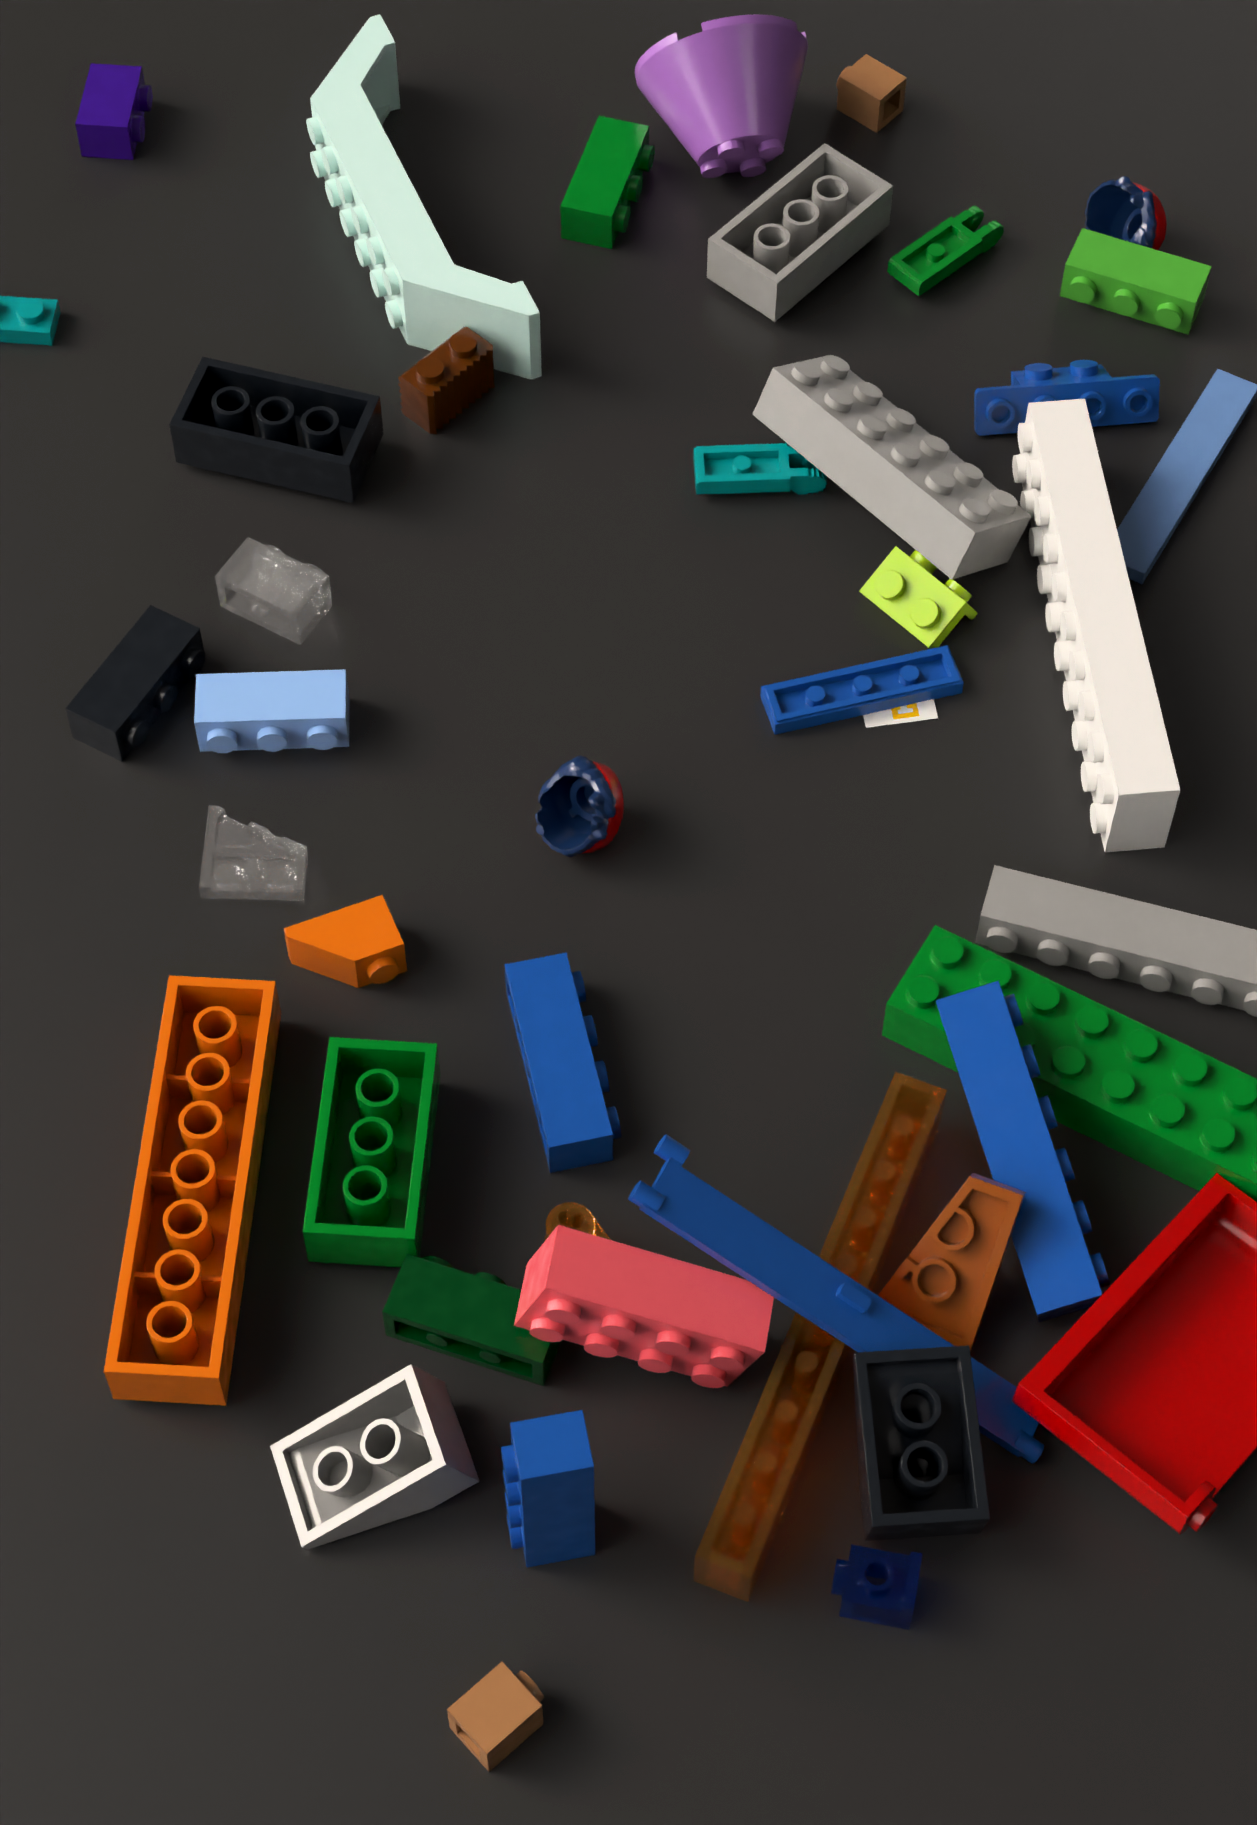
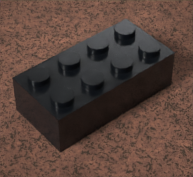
(277, 429)

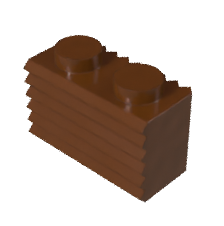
(447, 380)

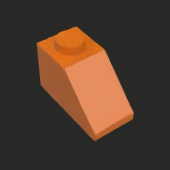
(350, 944)

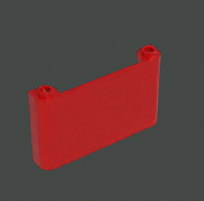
(1165, 1364)

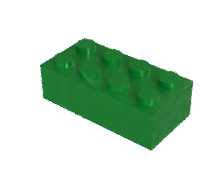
(372, 1152)

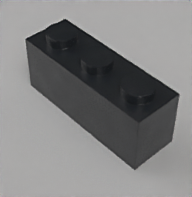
(136, 683)

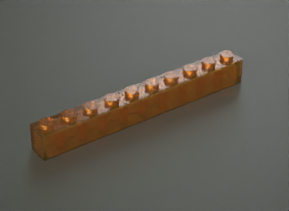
(810, 1357)

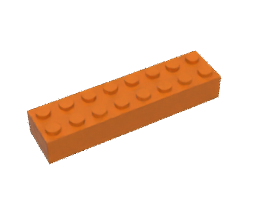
(194, 1193)

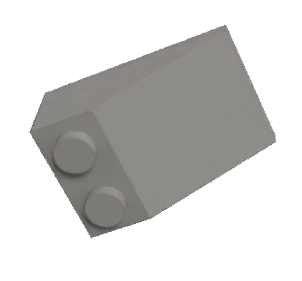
(374, 1459)

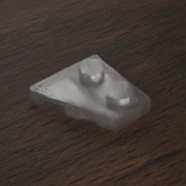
(250, 862)

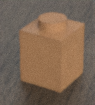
(871, 93)
(497, 1714)

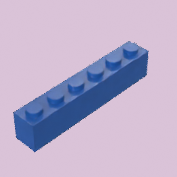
(1020, 1149)

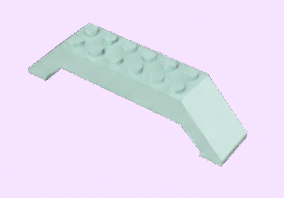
(391, 227)

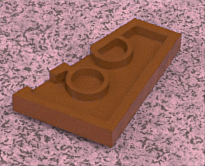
(957, 1261)

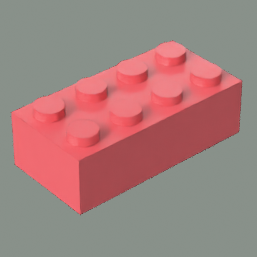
(643, 1308)

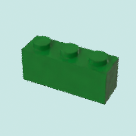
(606, 182)

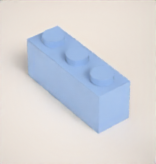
(272, 710)

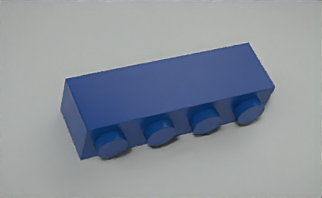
(560, 1062)
(550, 1488)

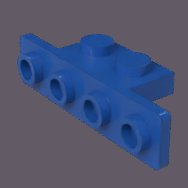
(1107, 398)

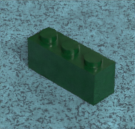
(464, 1318)

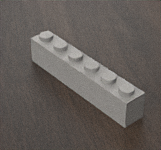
(1120, 938)

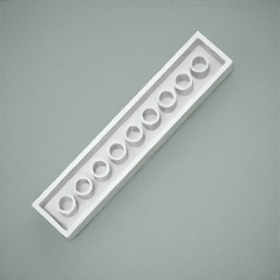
(1095, 628)

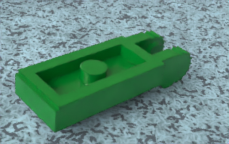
(944, 250)

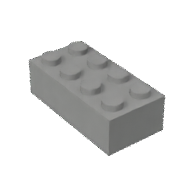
(799, 232)

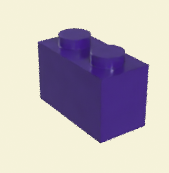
(113, 111)

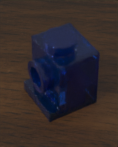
(880, 1604)

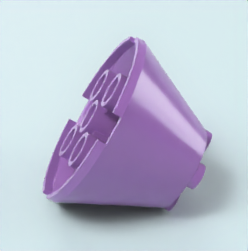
(727, 90)

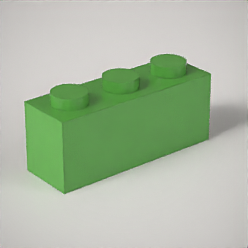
(1135, 281)

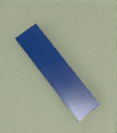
(861, 689)

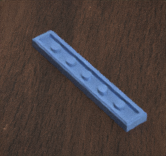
(1183, 471)

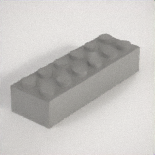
(892, 465)

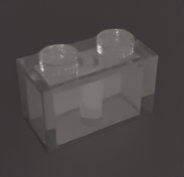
(274, 590)

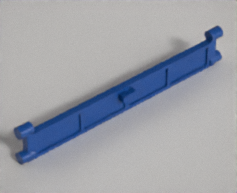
(813, 1286)

